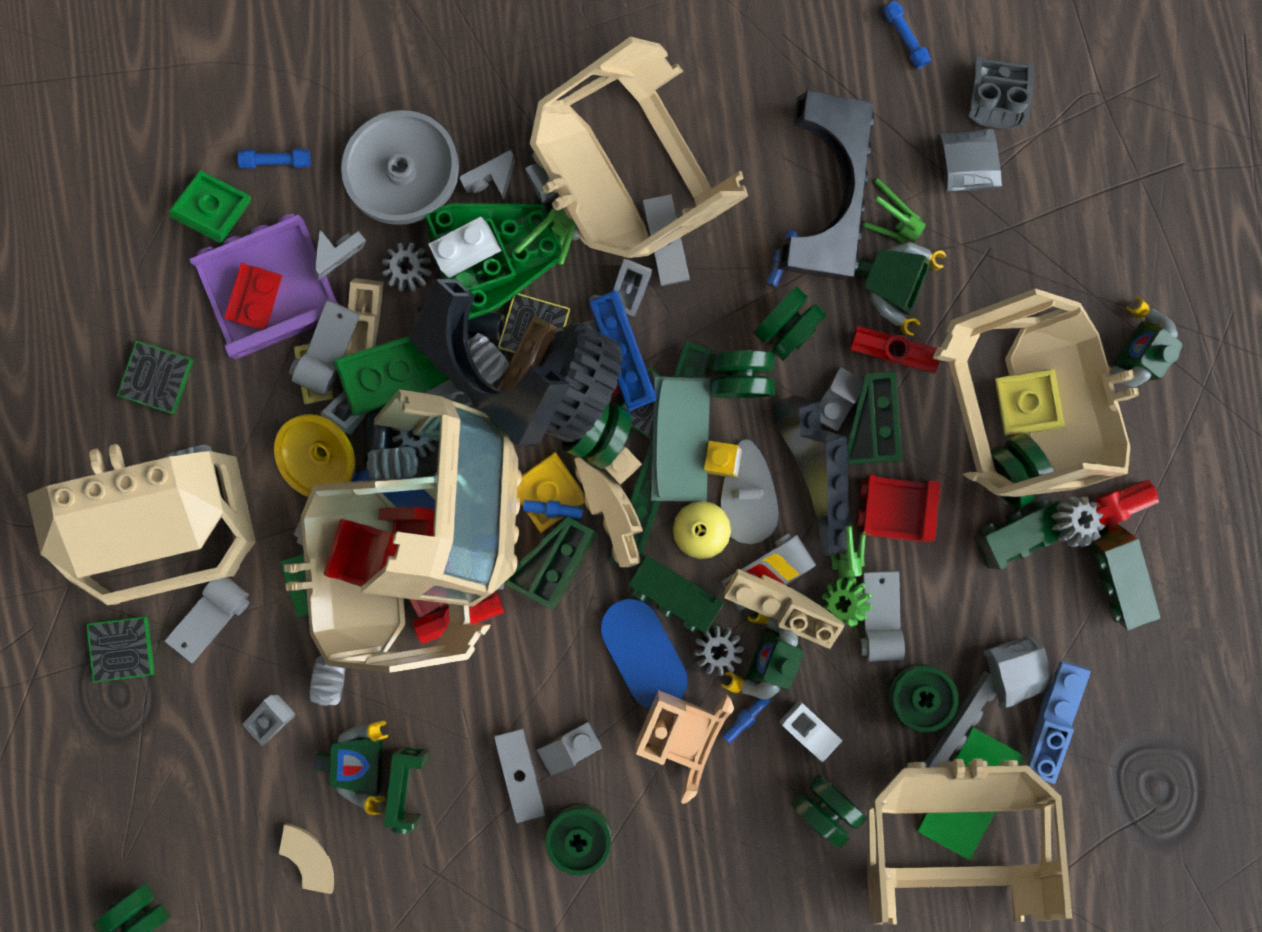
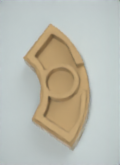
(309, 857)

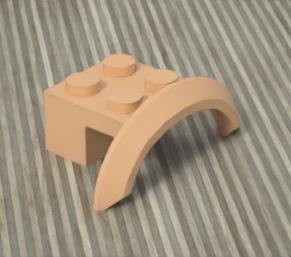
(682, 734)

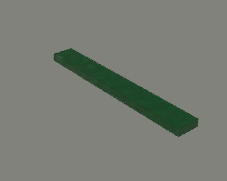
(691, 364)

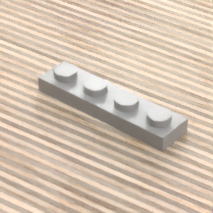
(967, 715)

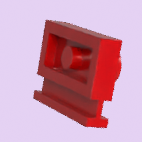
(253, 296)

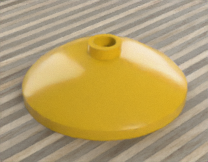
(301, 455)

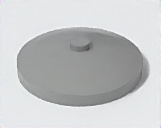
(400, 167)

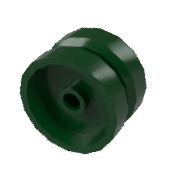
(790, 323)
(741, 370)
(605, 439)
(1020, 461)
(939, 701)
(827, 813)
(574, 856)
(129, 916)

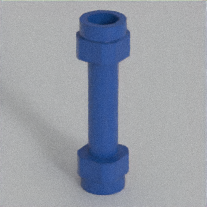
(894, 14)
(249, 158)

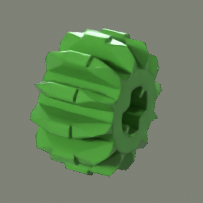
(847, 590)

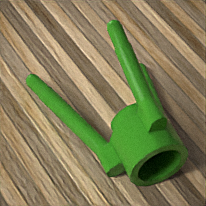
(561, 225)
(908, 225)
(850, 562)

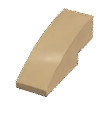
(365, 299)

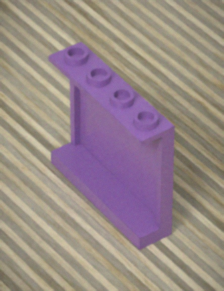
(282, 249)

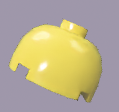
(717, 530)

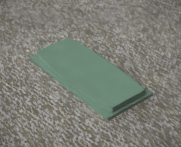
(680, 439)

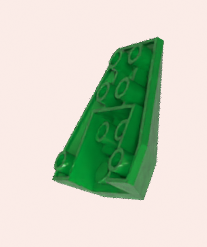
(504, 273)

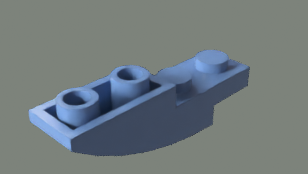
(1055, 720)

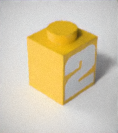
(723, 459)

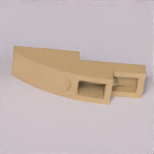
(607, 498)
(785, 605)

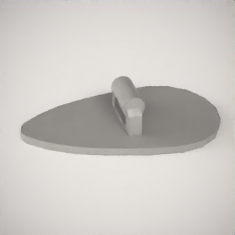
(750, 498)

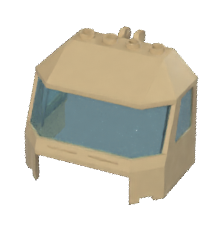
(473, 506)

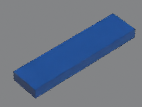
(613, 322)

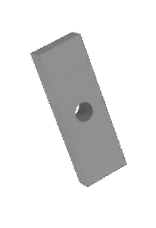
(670, 258)
(523, 793)

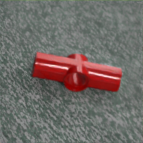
(877, 345)
(1119, 505)
(434, 624)

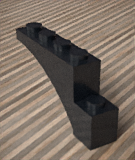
(823, 464)

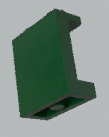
(395, 813)

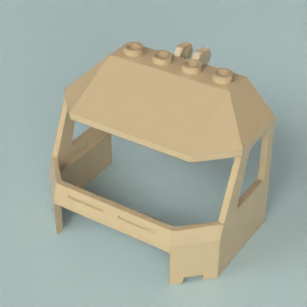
(586, 178)
(1094, 435)
(141, 517)
(356, 626)
(954, 788)

